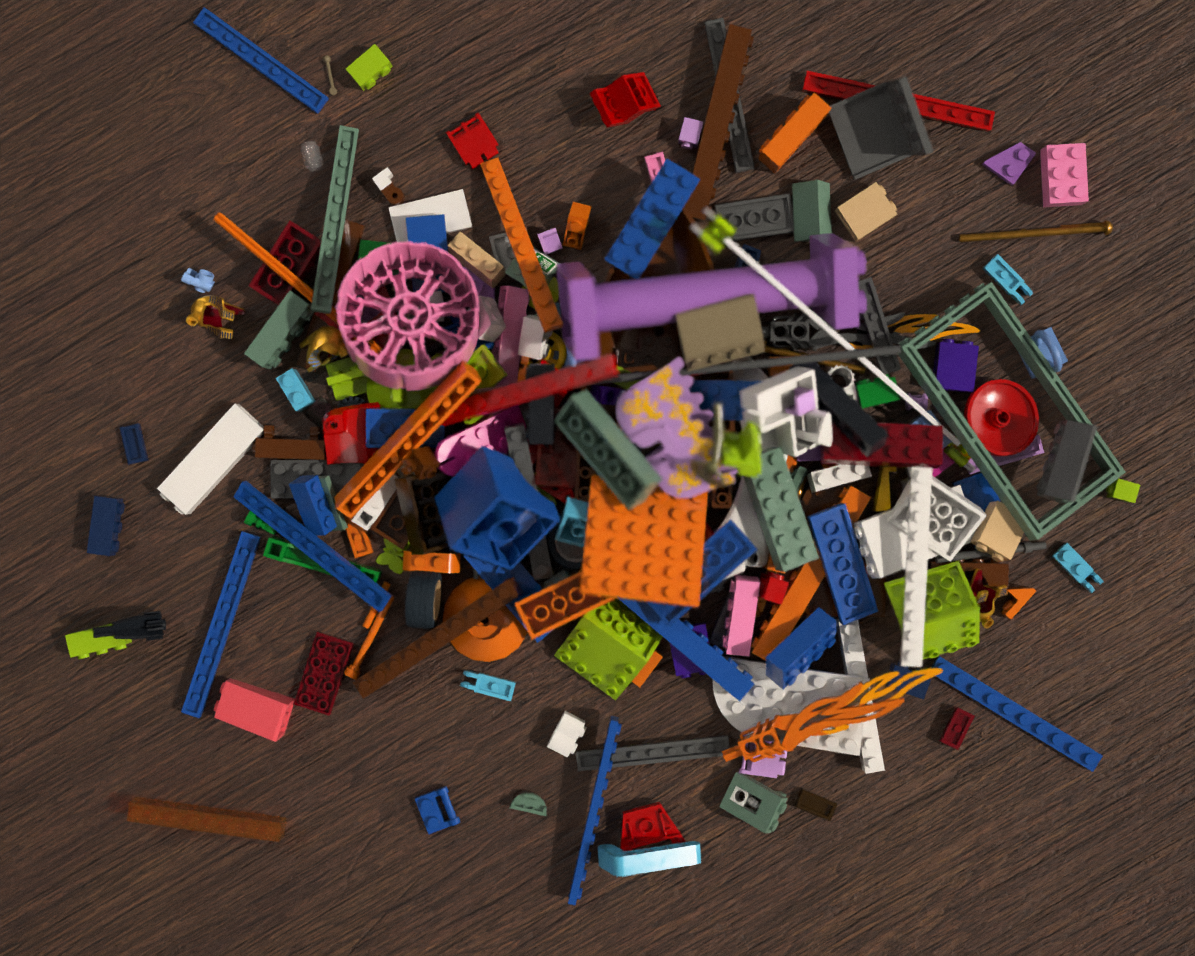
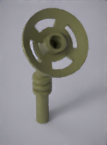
(710, 469)

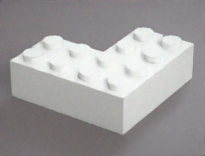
(767, 403)

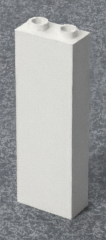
(211, 459)

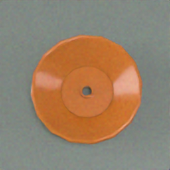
(484, 640)

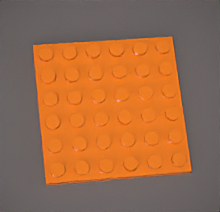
(645, 550)

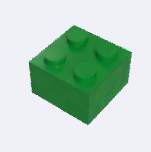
(875, 392)

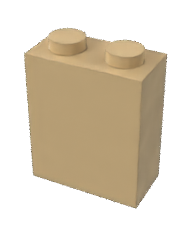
(866, 211)
(997, 533)

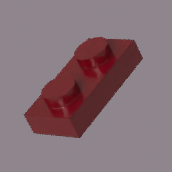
(957, 728)

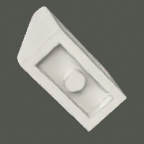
(824, 433)

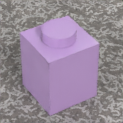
(690, 133)

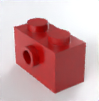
(772, 587)

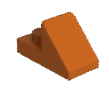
(1020, 597)

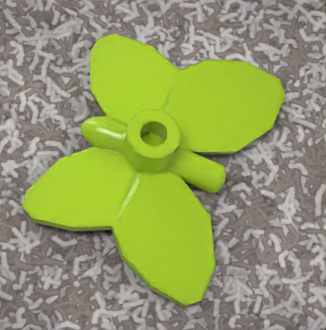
(391, 558)

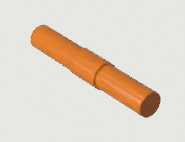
(372, 613)

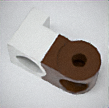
(392, 193)

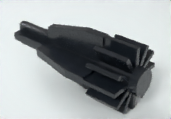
(136, 627)

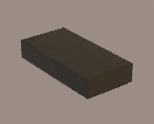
(815, 804)

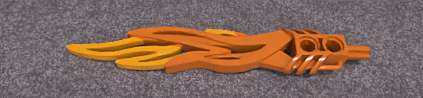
(840, 721)

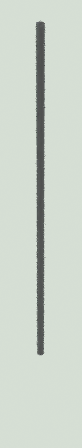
(745, 365)

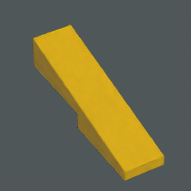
(882, 493)

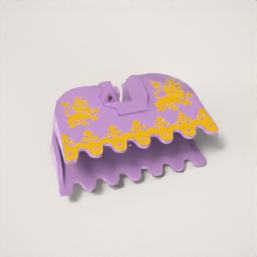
(667, 412)

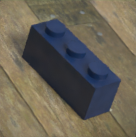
(105, 525)

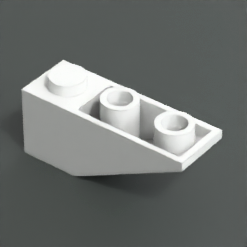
(371, 510)

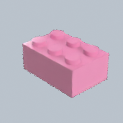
(1064, 175)

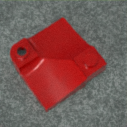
(347, 438)

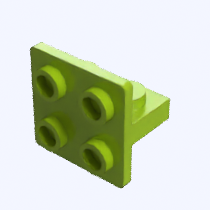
(346, 379)

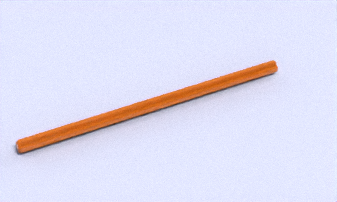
(279, 268)

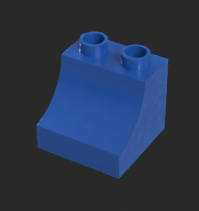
(494, 510)

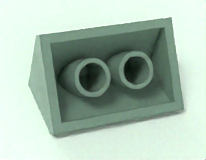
(811, 209)

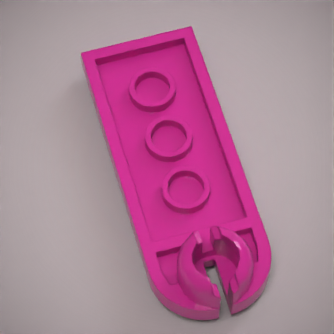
(487, 432)

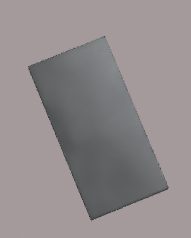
(759, 217)

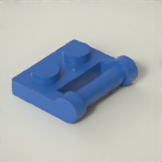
(431, 811)

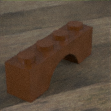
(994, 572)

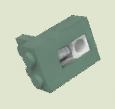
(769, 809)

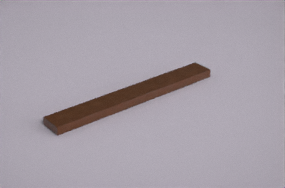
(350, 241)

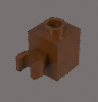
(422, 463)

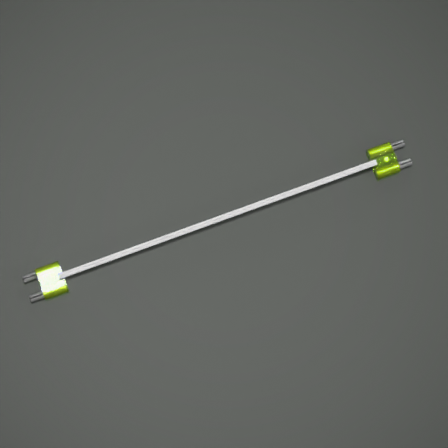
(720, 232)

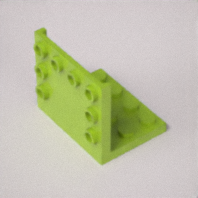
(950, 610)
(609, 647)

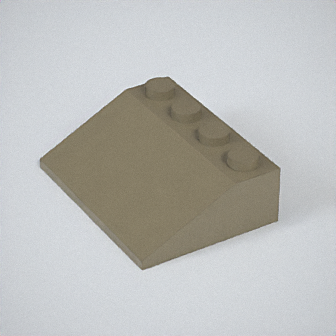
(720, 332)

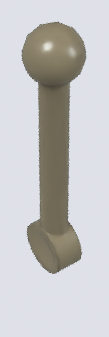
(333, 91)

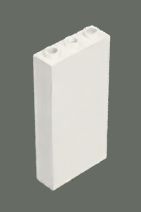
(885, 544)

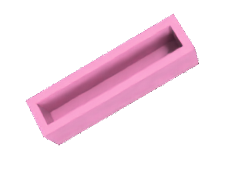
(741, 615)

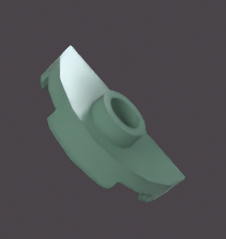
(529, 803)

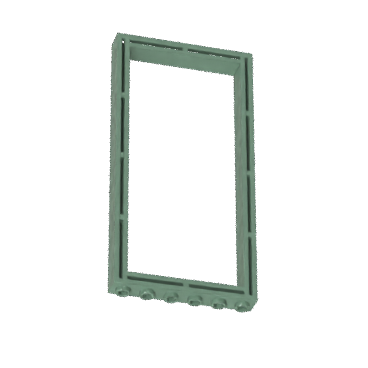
(1050, 381)

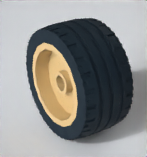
(423, 599)

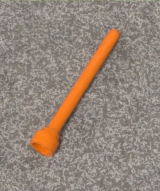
(353, 670)

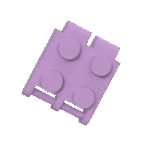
(765, 767)

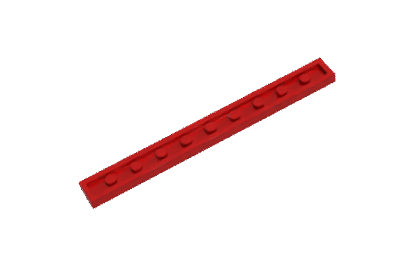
(928, 107)
(534, 388)

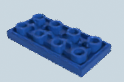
(430, 231)

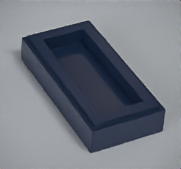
(134, 444)

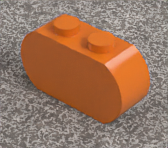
(435, 561)

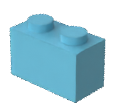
(295, 390)

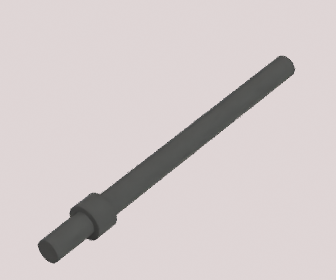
(1024, 547)

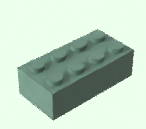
(280, 331)

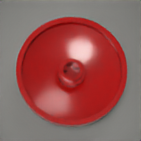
(1002, 417)

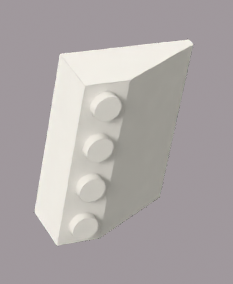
(951, 518)

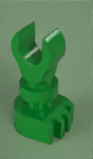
(253, 519)

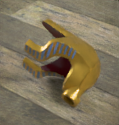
(324, 339)

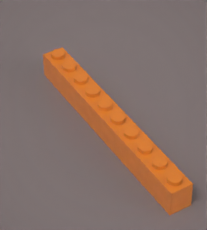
(406, 438)
(802, 587)

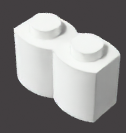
(566, 734)

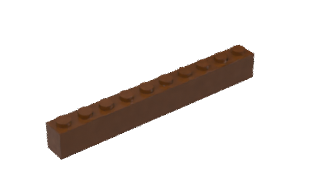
(718, 118)
(438, 637)

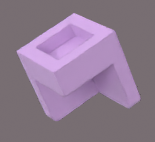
(550, 241)
(803, 400)

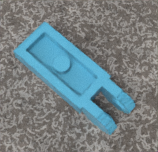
(1006, 278)
(1076, 566)
(490, 685)

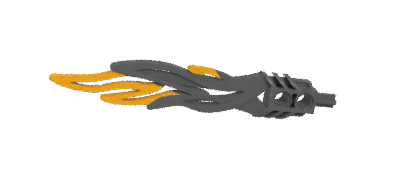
(822, 338)

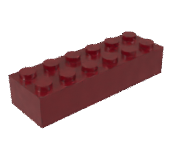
(905, 447)

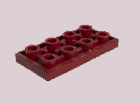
(323, 673)

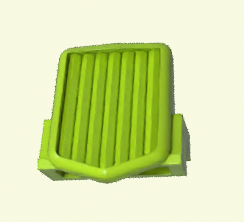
(743, 451)

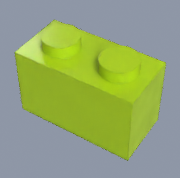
(369, 67)

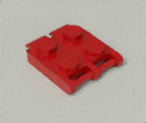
(474, 141)

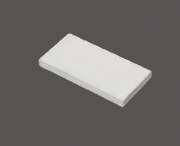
(451, 204)

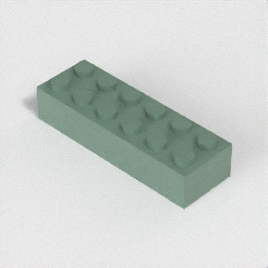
(607, 449)
(780, 512)

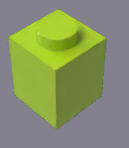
(1123, 490)

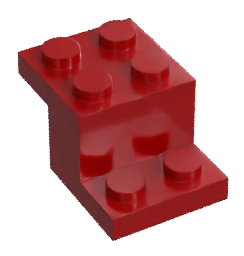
(625, 99)

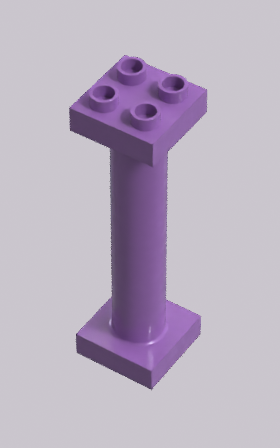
(823, 282)

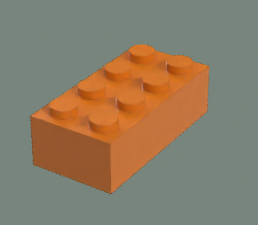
(796, 130)

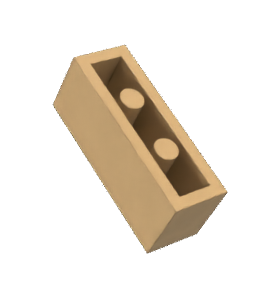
(476, 260)

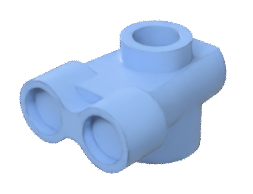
(202, 281)

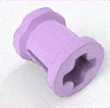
(921, 400)

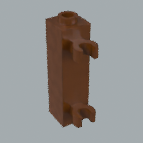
(289, 448)

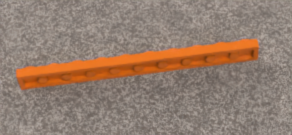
(521, 245)

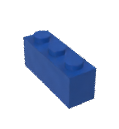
(313, 504)

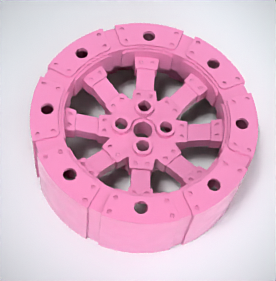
(411, 261)

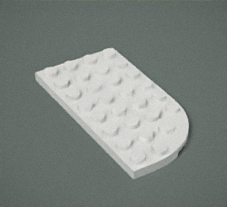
(768, 699)

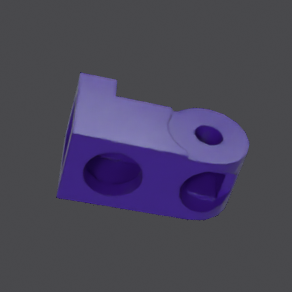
(606, 394)

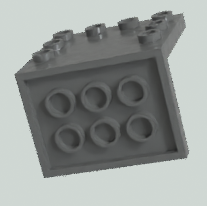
(879, 127)

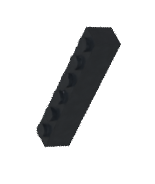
(846, 413)

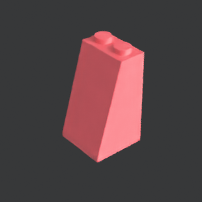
(254, 709)

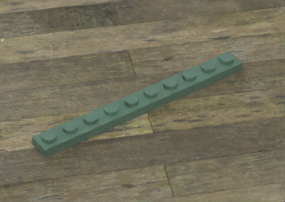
(334, 220)

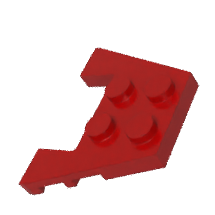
(647, 826)

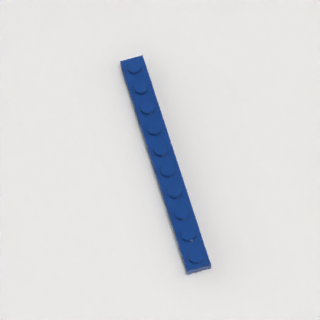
(312, 546)
(221, 624)
(1017, 714)
(592, 817)

